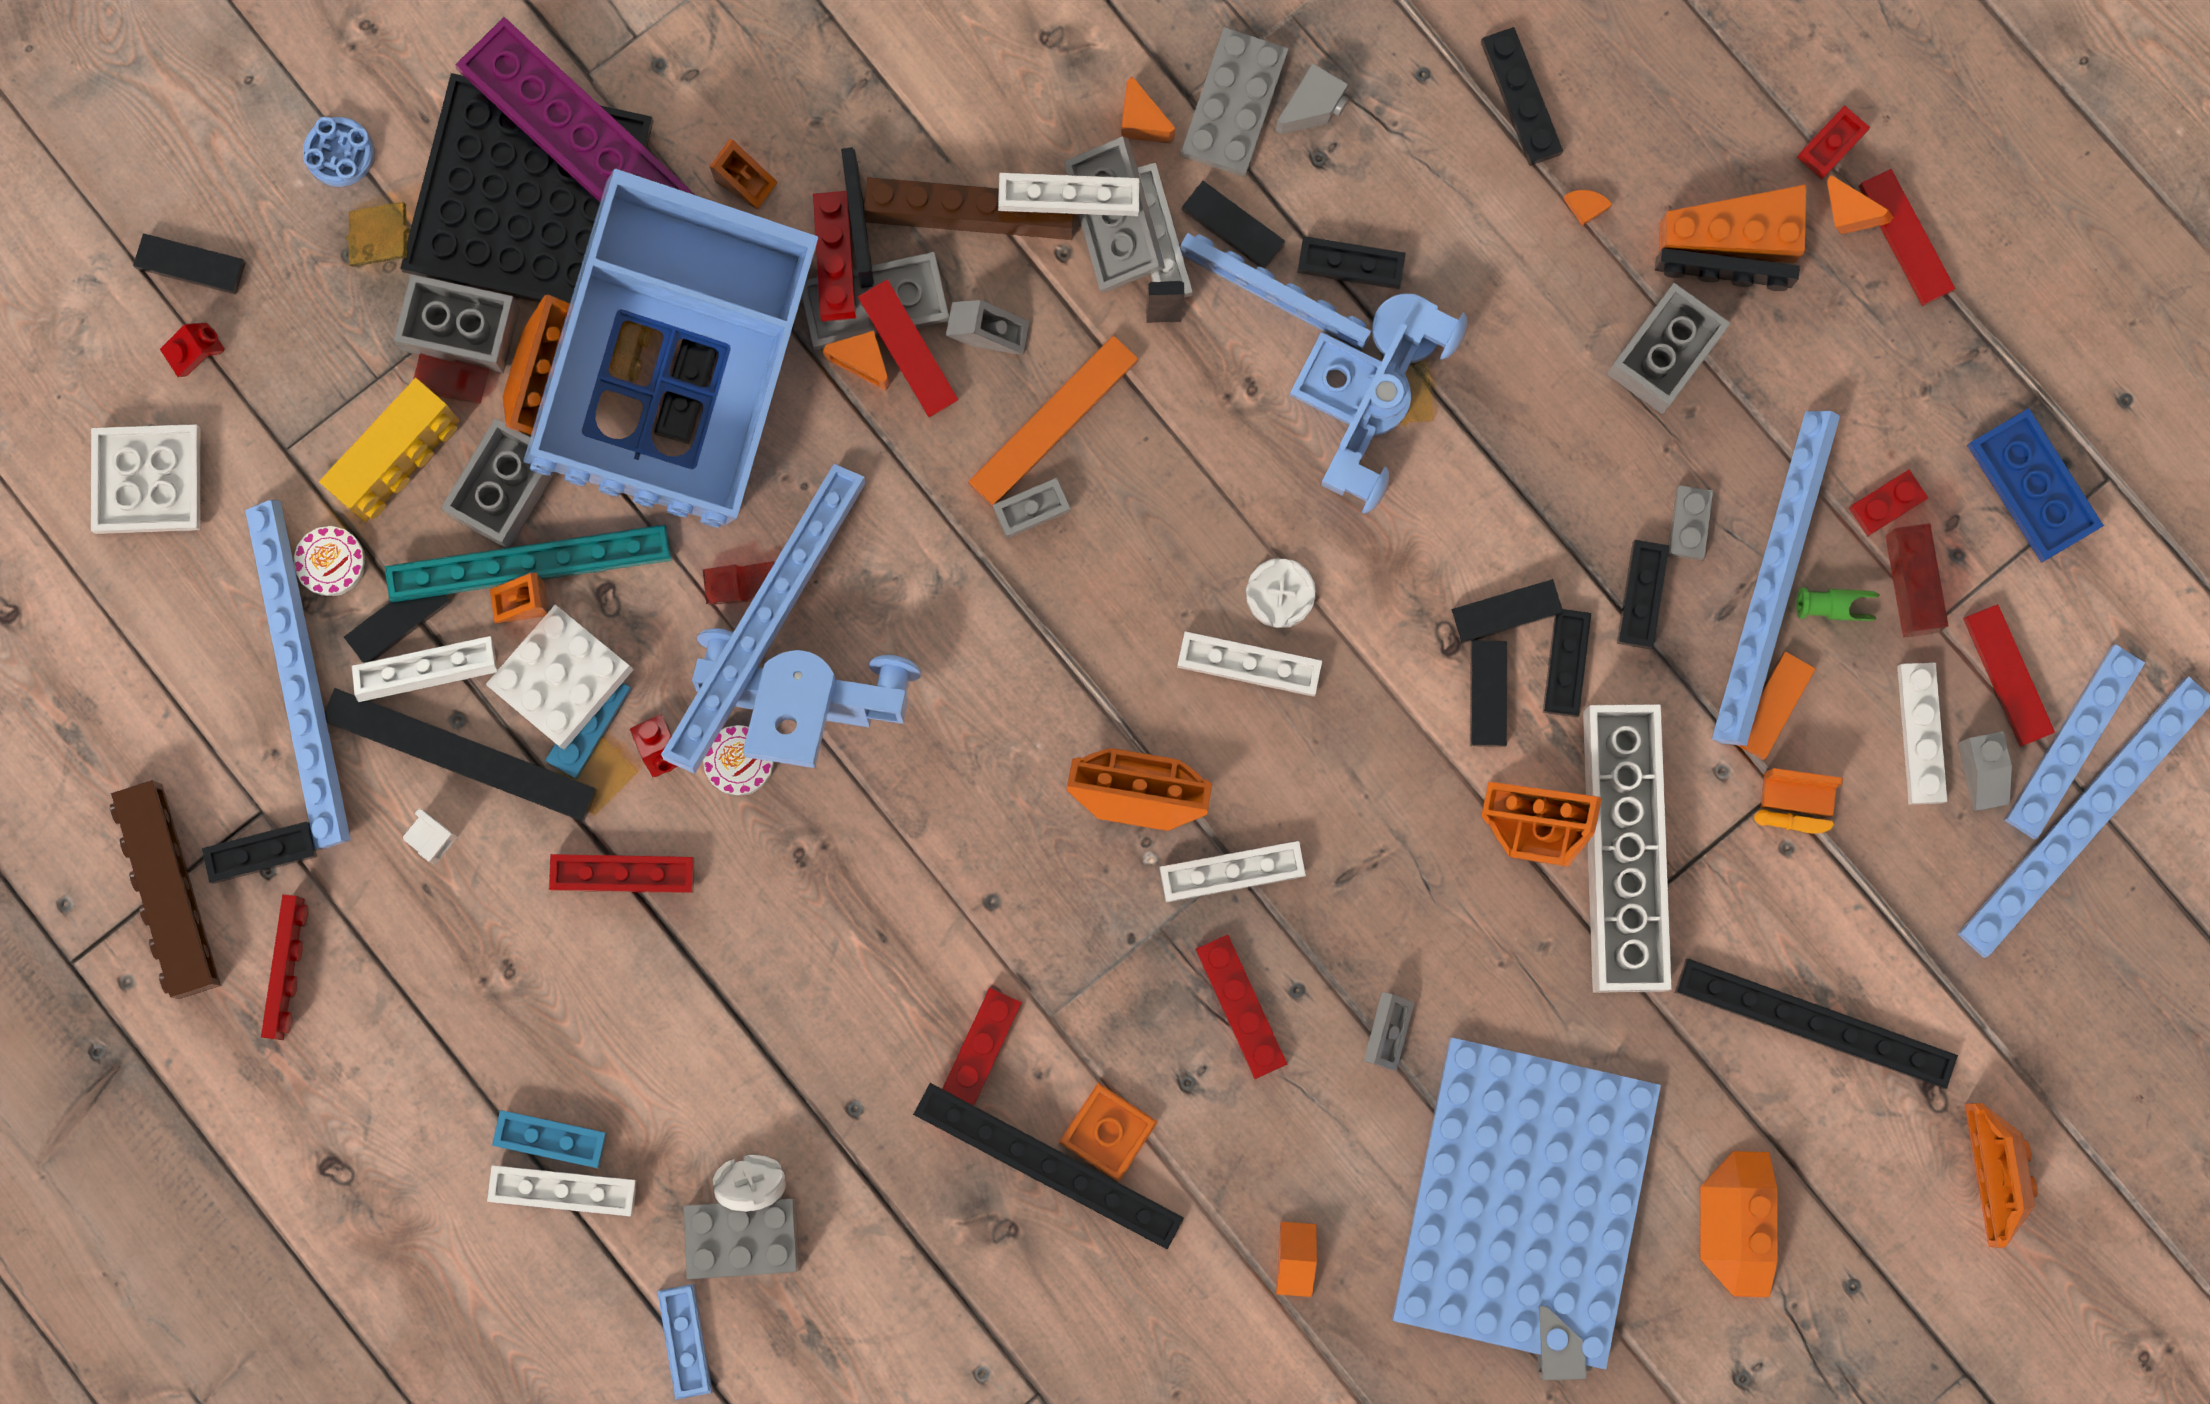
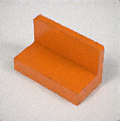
(1799, 792)

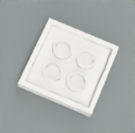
(145, 479)
(559, 677)

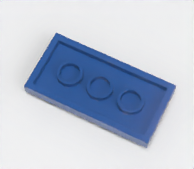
(2035, 485)

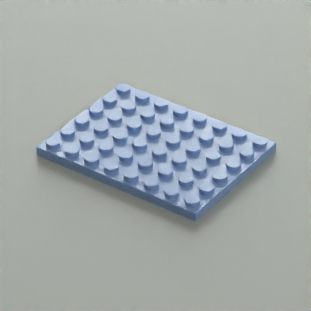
(1526, 1200)

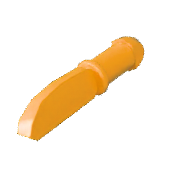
(1793, 822)

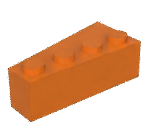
(1747, 227)

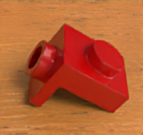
(190, 347)
(651, 740)

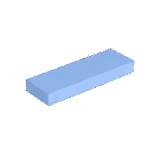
(684, 1341)

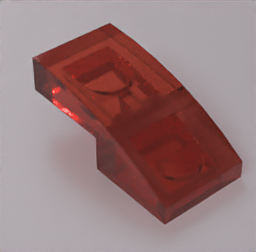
(452, 379)
(734, 582)

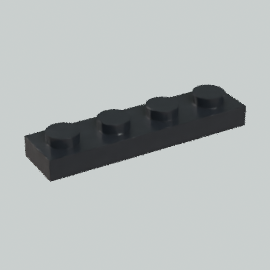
(1521, 96)
(1738, 270)

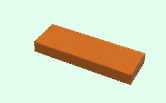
(1777, 703)

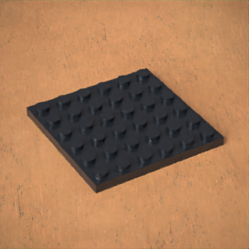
(499, 206)

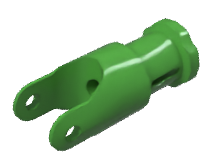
(1832, 604)

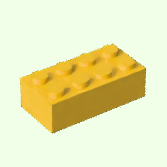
(390, 451)

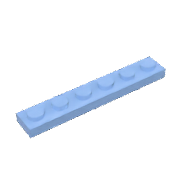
(1287, 297)
(2074, 741)

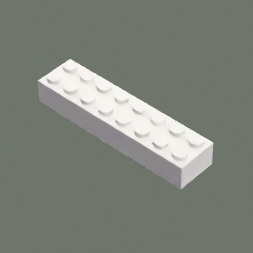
(1627, 849)

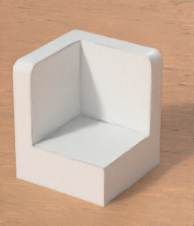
(429, 837)

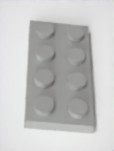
(1234, 102)
(1118, 245)
(913, 280)

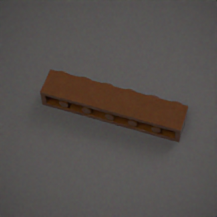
(956, 209)
(164, 889)

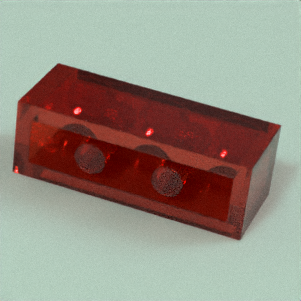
(1916, 580)

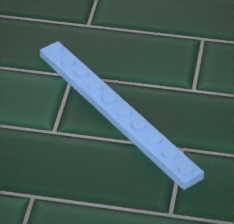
(1775, 578)
(763, 619)
(297, 675)
(2085, 817)

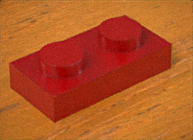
(1833, 142)
(1888, 503)

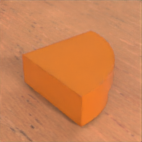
(1586, 204)

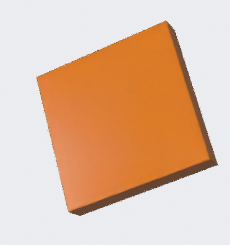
(1108, 1132)

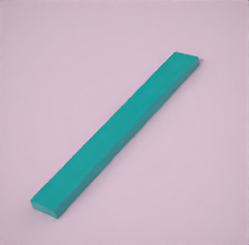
(546, 559)

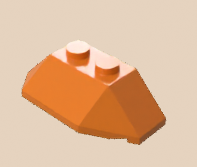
(533, 364)
(1139, 789)
(1540, 822)
(2001, 1173)
(1740, 1224)

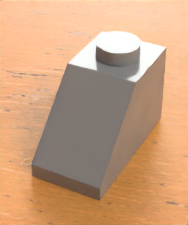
(1313, 102)
(987, 327)
(1987, 770)
(1562, 1364)

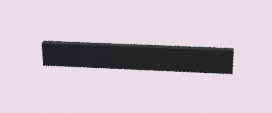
(460, 755)
(1816, 1023)
(1048, 1166)

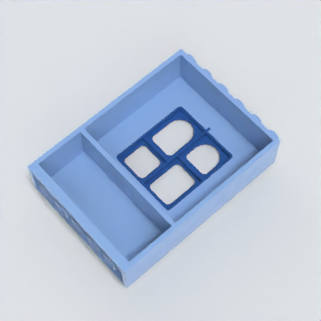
(695, 277)

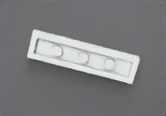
(1068, 194)
(1164, 229)
(1249, 664)
(424, 669)
(1922, 733)
(1232, 871)
(562, 1190)

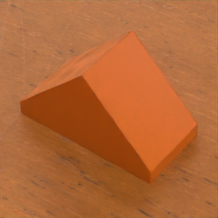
(1143, 118)
(742, 175)
(1854, 210)
(859, 356)
(519, 599)
(1296, 1259)

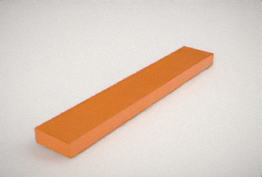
(1053, 421)

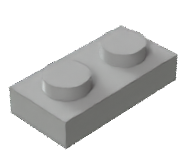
(1031, 508)
(1690, 523)
(1389, 1031)

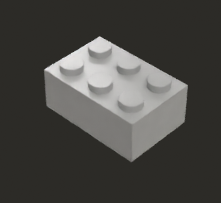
(456, 323)
(1668, 348)
(497, 487)
(741, 1242)

